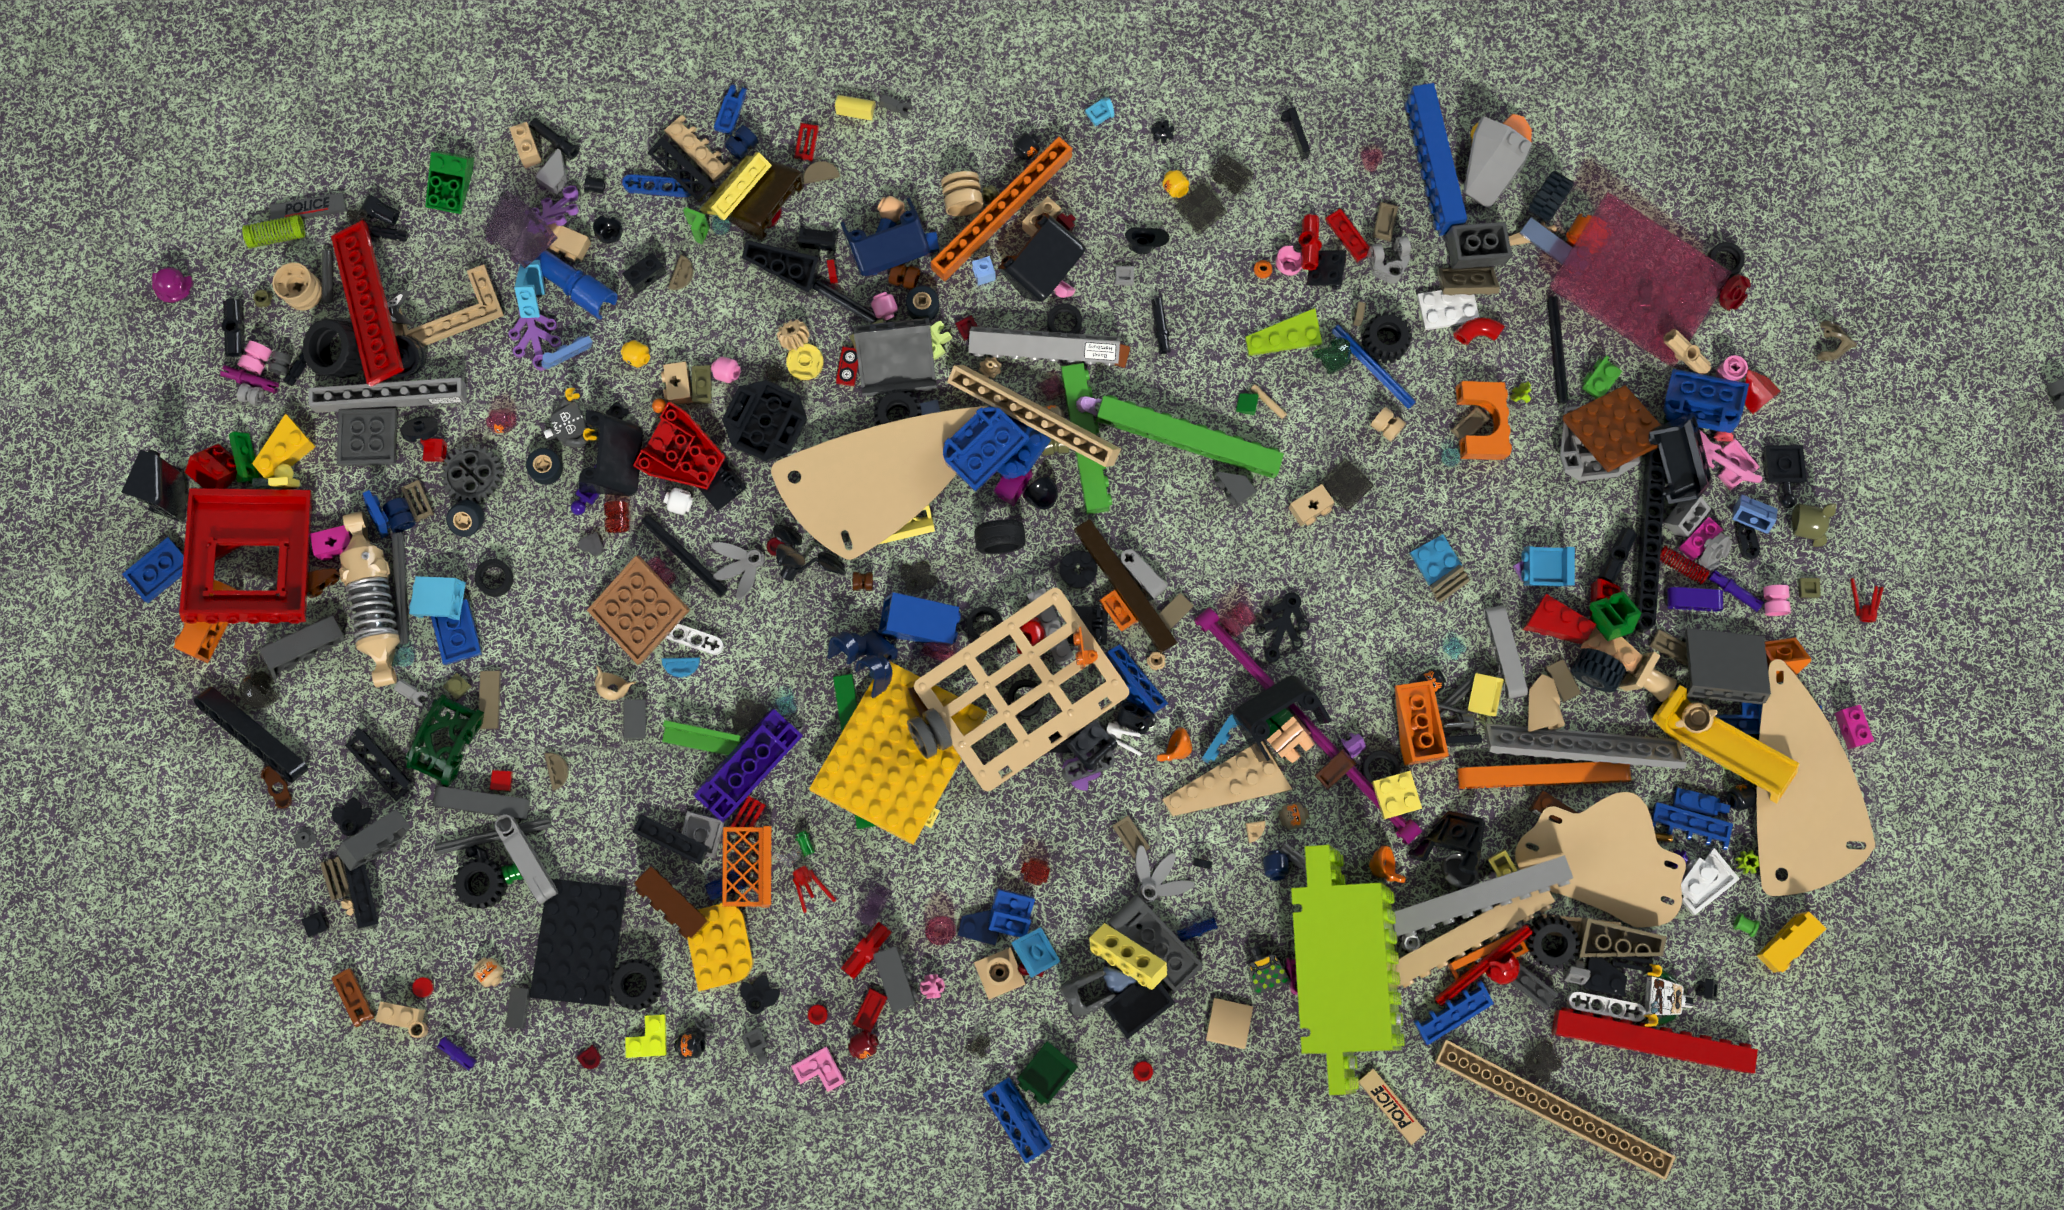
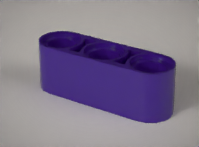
(1695, 598)

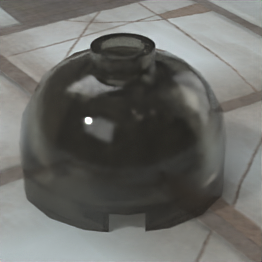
(254, 690)

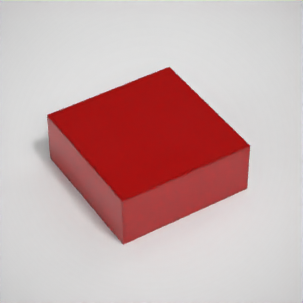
(832, 271)
(501, 780)

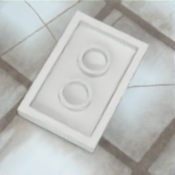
(1446, 310)

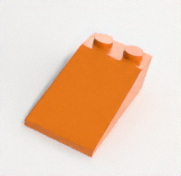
(1419, 723)

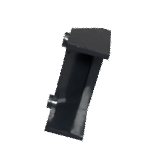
(1253, 713)

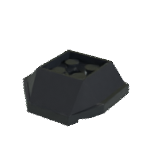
(751, 407)

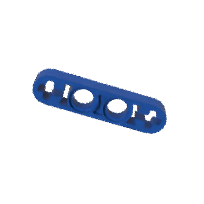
(658, 187)

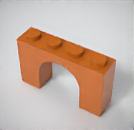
(1493, 398)

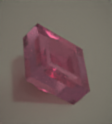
(1051, 387)

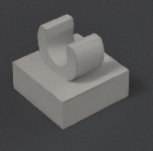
(1577, 973)

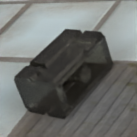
(1232, 175)

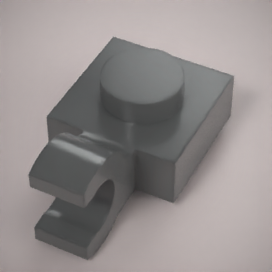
(754, 1043)

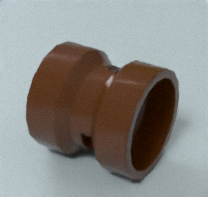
(858, 581)

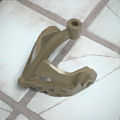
(1846, 342)

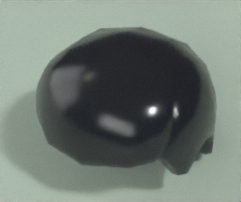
(602, 227)

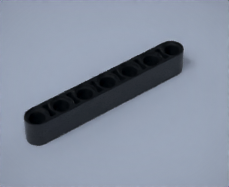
(250, 734)

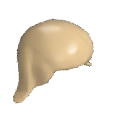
(605, 679)
(1697, 717)

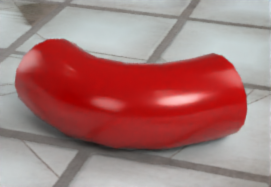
(1478, 327)

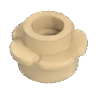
(1151, 660)

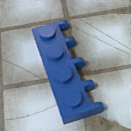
(1692, 824)
(1454, 1014)

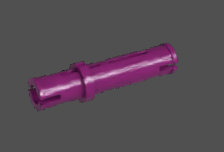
(243, 377)

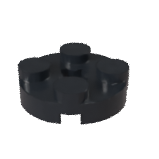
(1071, 577)

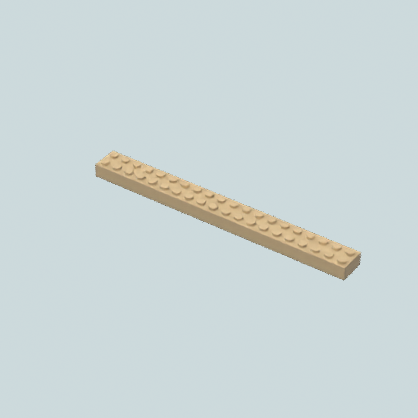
(1554, 1109)

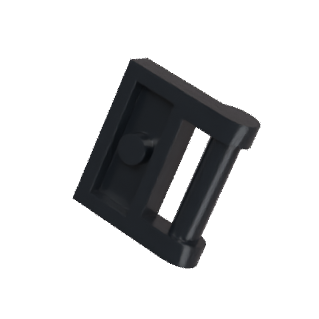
(1087, 740)

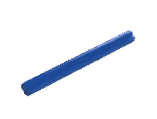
(1375, 368)

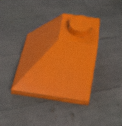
(1790, 652)

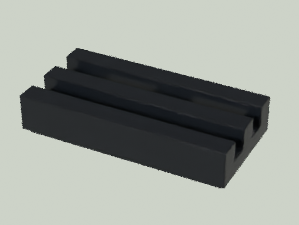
(1463, 740)
(1646, 969)

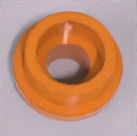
(1263, 274)

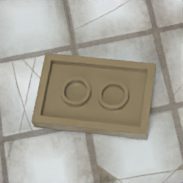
(1468, 281)

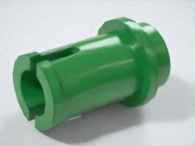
(804, 843)

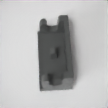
(634, 719)

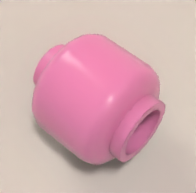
(884, 306)
(725, 370)

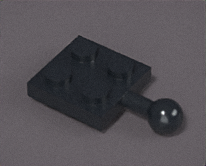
(1785, 466)

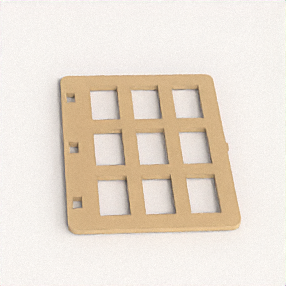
(1037, 743)

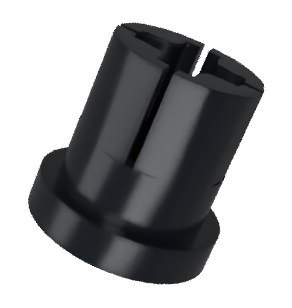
(594, 184)

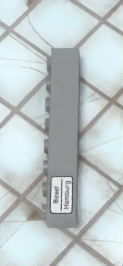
(1045, 345)
(388, 395)

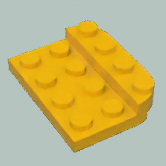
(721, 948)

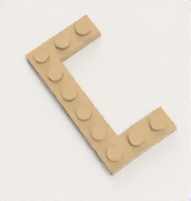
(465, 319)

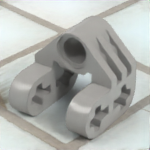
(1376, 257)

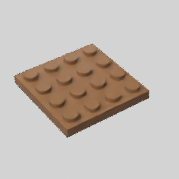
(638, 610)

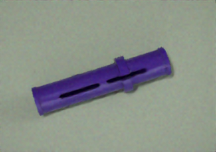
(1734, 589)

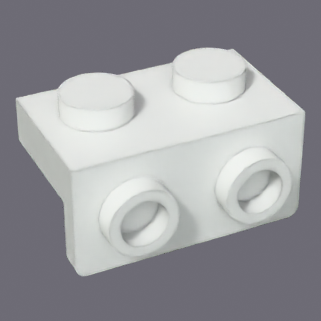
(1697, 879)

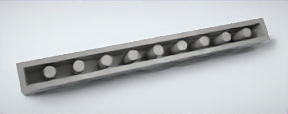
(1482, 896)

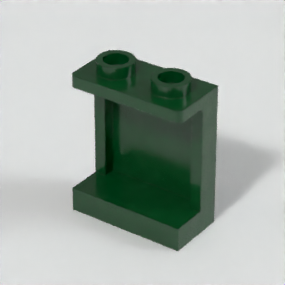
(1046, 1073)

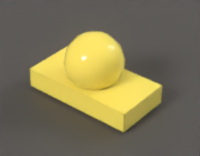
(284, 477)

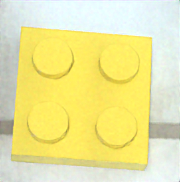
(1396, 795)

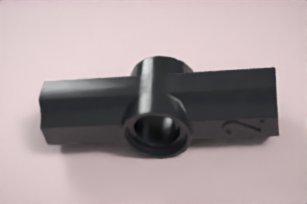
(233, 339)
(1622, 546)

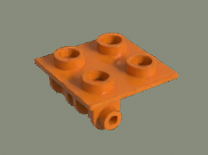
(1083, 657)

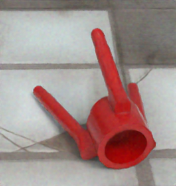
(1868, 612)
(803, 877)

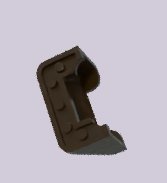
(766, 199)

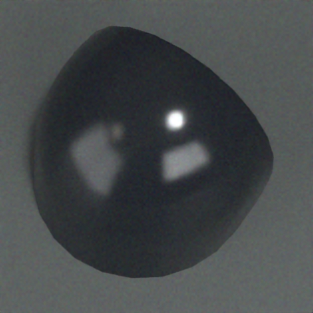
(1041, 493)

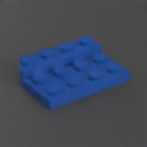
(1713, 400)
(983, 446)
(1026, 457)

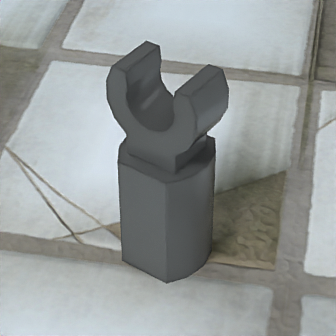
(894, 105)

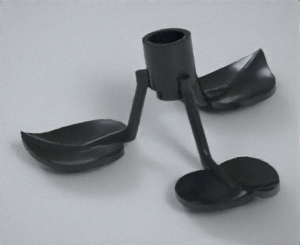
(795, 562)

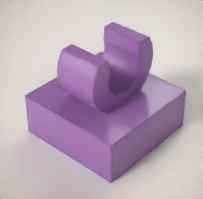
(1354, 745)

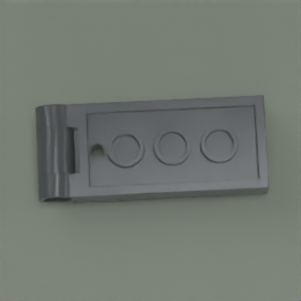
(1158, 940)

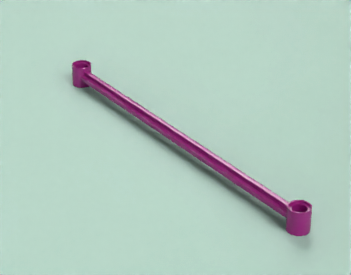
(1208, 621)

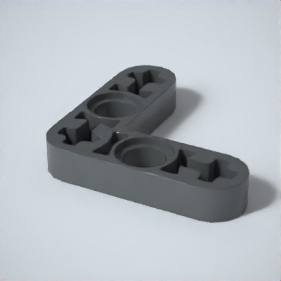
(1100, 767)

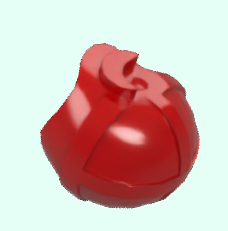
(1504, 970)

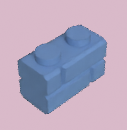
(1754, 514)

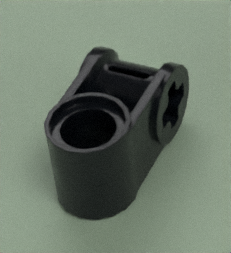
(1134, 717)

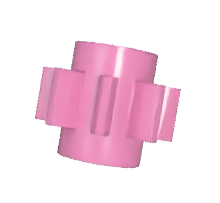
(932, 986)

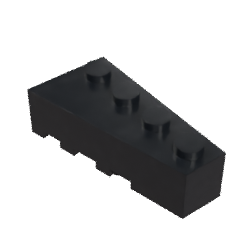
(784, 265)

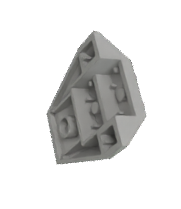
(1494, 160)
(1578, 460)

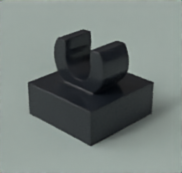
(1710, 989)

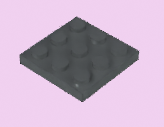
(367, 437)

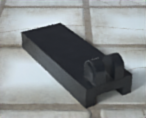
(1296, 128)

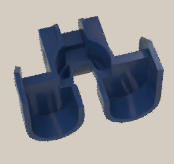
(878, 653)

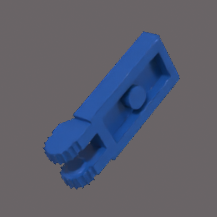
(730, 111)

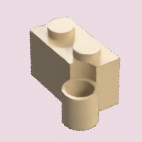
(569, 243)
(402, 1016)

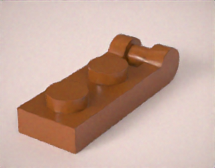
(352, 997)

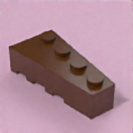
(671, 902)

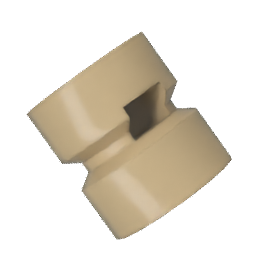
(1388, 424)

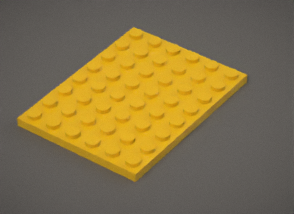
(878, 766)

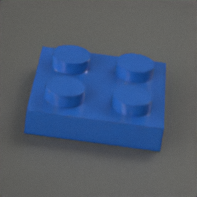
(377, 515)

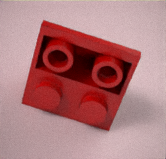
(212, 468)

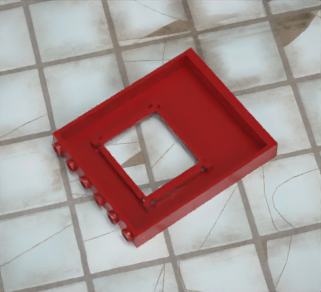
(246, 519)

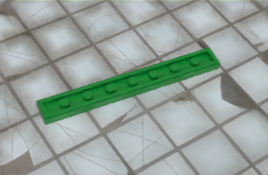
(846, 706)

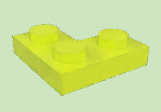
(654, 1041)

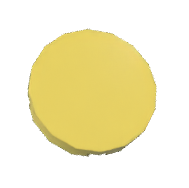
(805, 362)

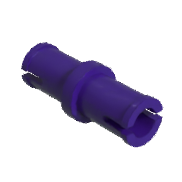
(456, 1053)

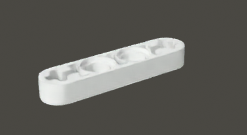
(689, 633)
(1606, 1004)

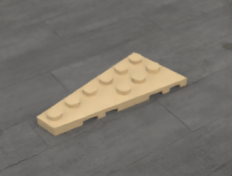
(1230, 782)

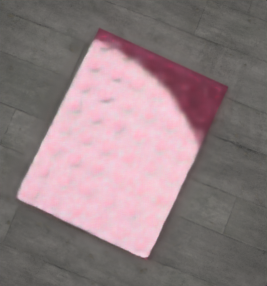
(1639, 278)

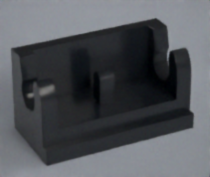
(818, 239)

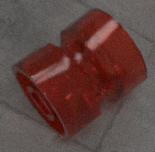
(616, 517)

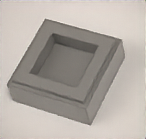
(1124, 275)

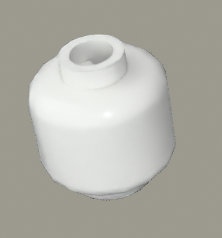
(678, 501)

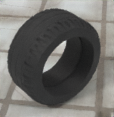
(1000, 536)

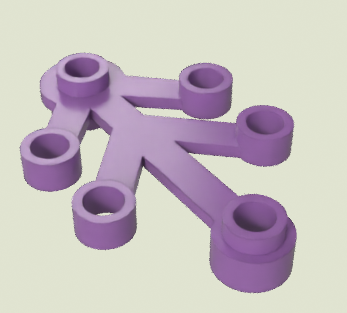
(550, 210)
(533, 334)

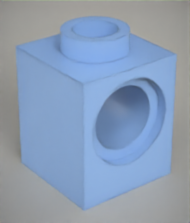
(983, 270)

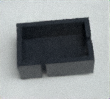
(1137, 1007)

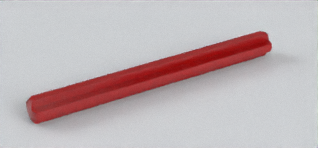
(1483, 965)

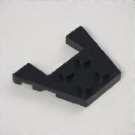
(1457, 833)

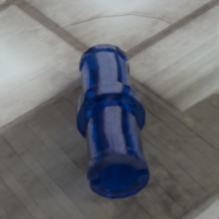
(1197, 929)

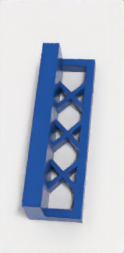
(1137, 694)
(1020, 1118)

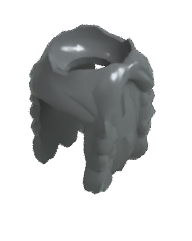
(1070, 991)

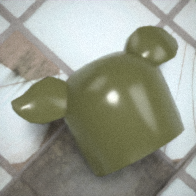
(1812, 522)

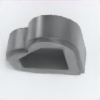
(591, 544)

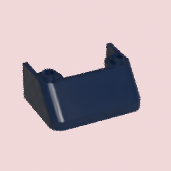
(889, 246)

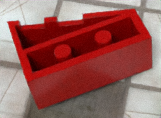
(1559, 621)

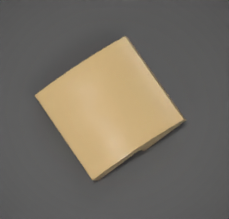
(1229, 1023)

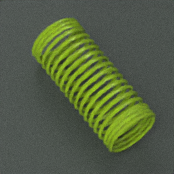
(297, 227)

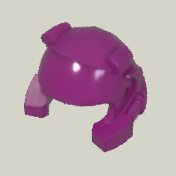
(171, 285)

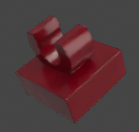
(1066, 222)

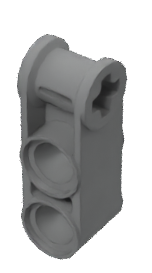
(1143, 574)

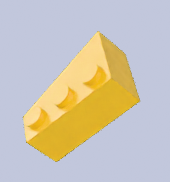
(284, 446)
(1791, 941)

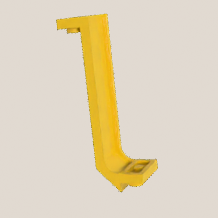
(1729, 747)

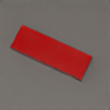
(1348, 235)

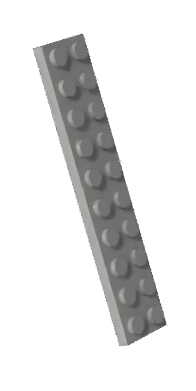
(1585, 746)

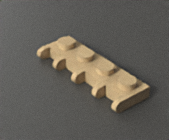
(695, 149)

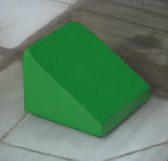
(1247, 403)

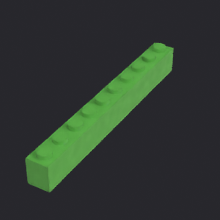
(1189, 437)

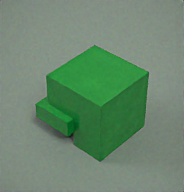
(1615, 616)

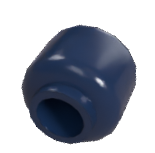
(1276, 865)

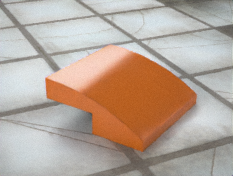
(1118, 610)

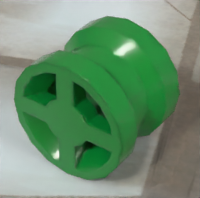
(511, 873)

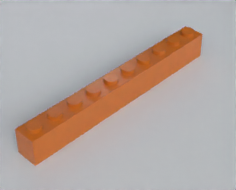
(1001, 209)

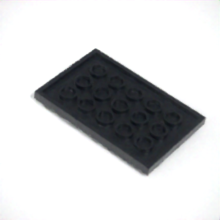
(578, 943)

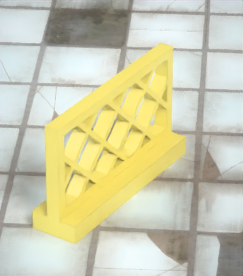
(736, 186)

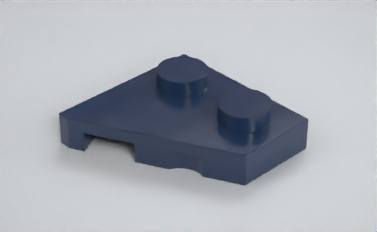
(976, 928)

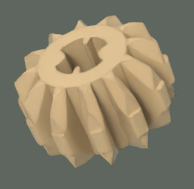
(793, 335)

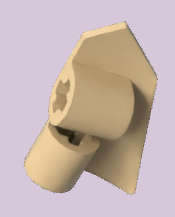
(1544, 705)

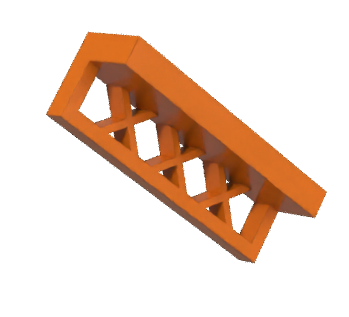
(1480, 953)

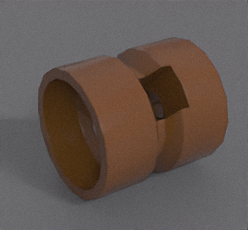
(904, 275)

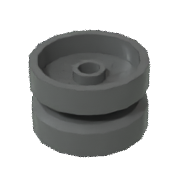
(929, 733)

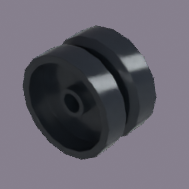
(413, 353)

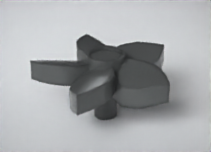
(703, 1028)

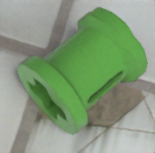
(1746, 925)

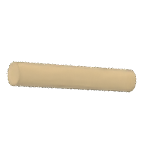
(1268, 401)

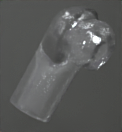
(788, 859)

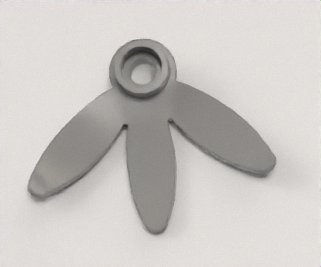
(745, 564)
(1153, 883)

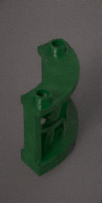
(468, 728)

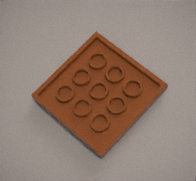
(1613, 427)

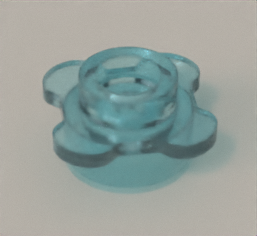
(1454, 654)
(785, 700)

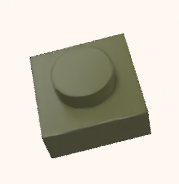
(457, 686)

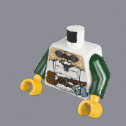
(1664, 997)

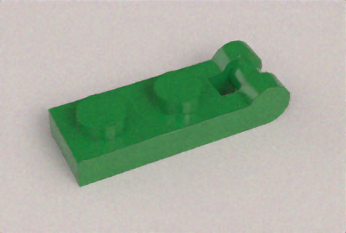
(243, 457)

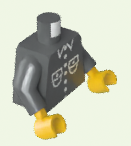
(569, 423)

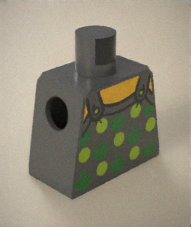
(1265, 972)

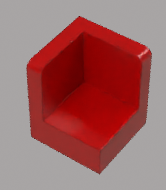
(434, 450)

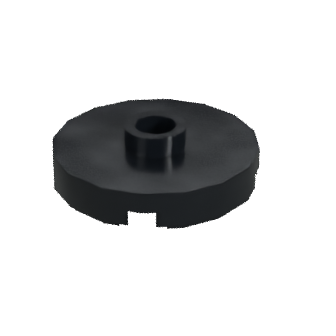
(419, 427)

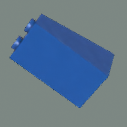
(918, 620)

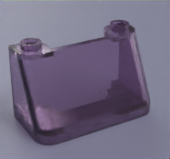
(518, 230)

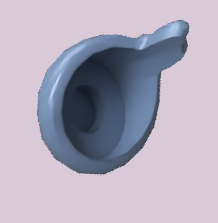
(1117, 980)

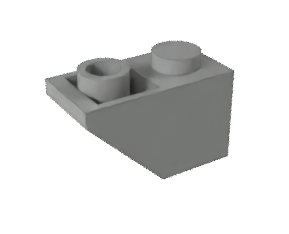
(553, 173)

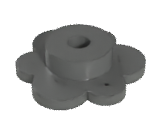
(309, 839)

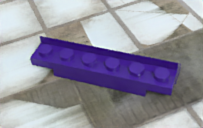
(747, 765)

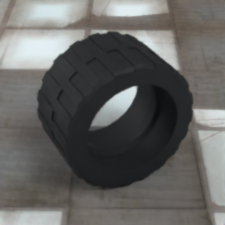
(317, 349)

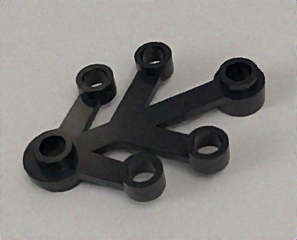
(1283, 623)

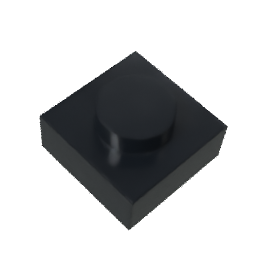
(315, 924)

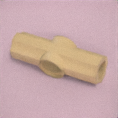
(1687, 352)

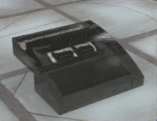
(1201, 209)
(1346, 484)

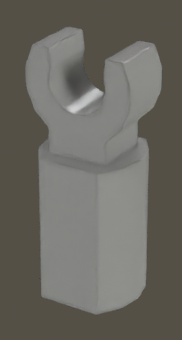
(410, 692)

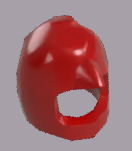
(1033, 632)

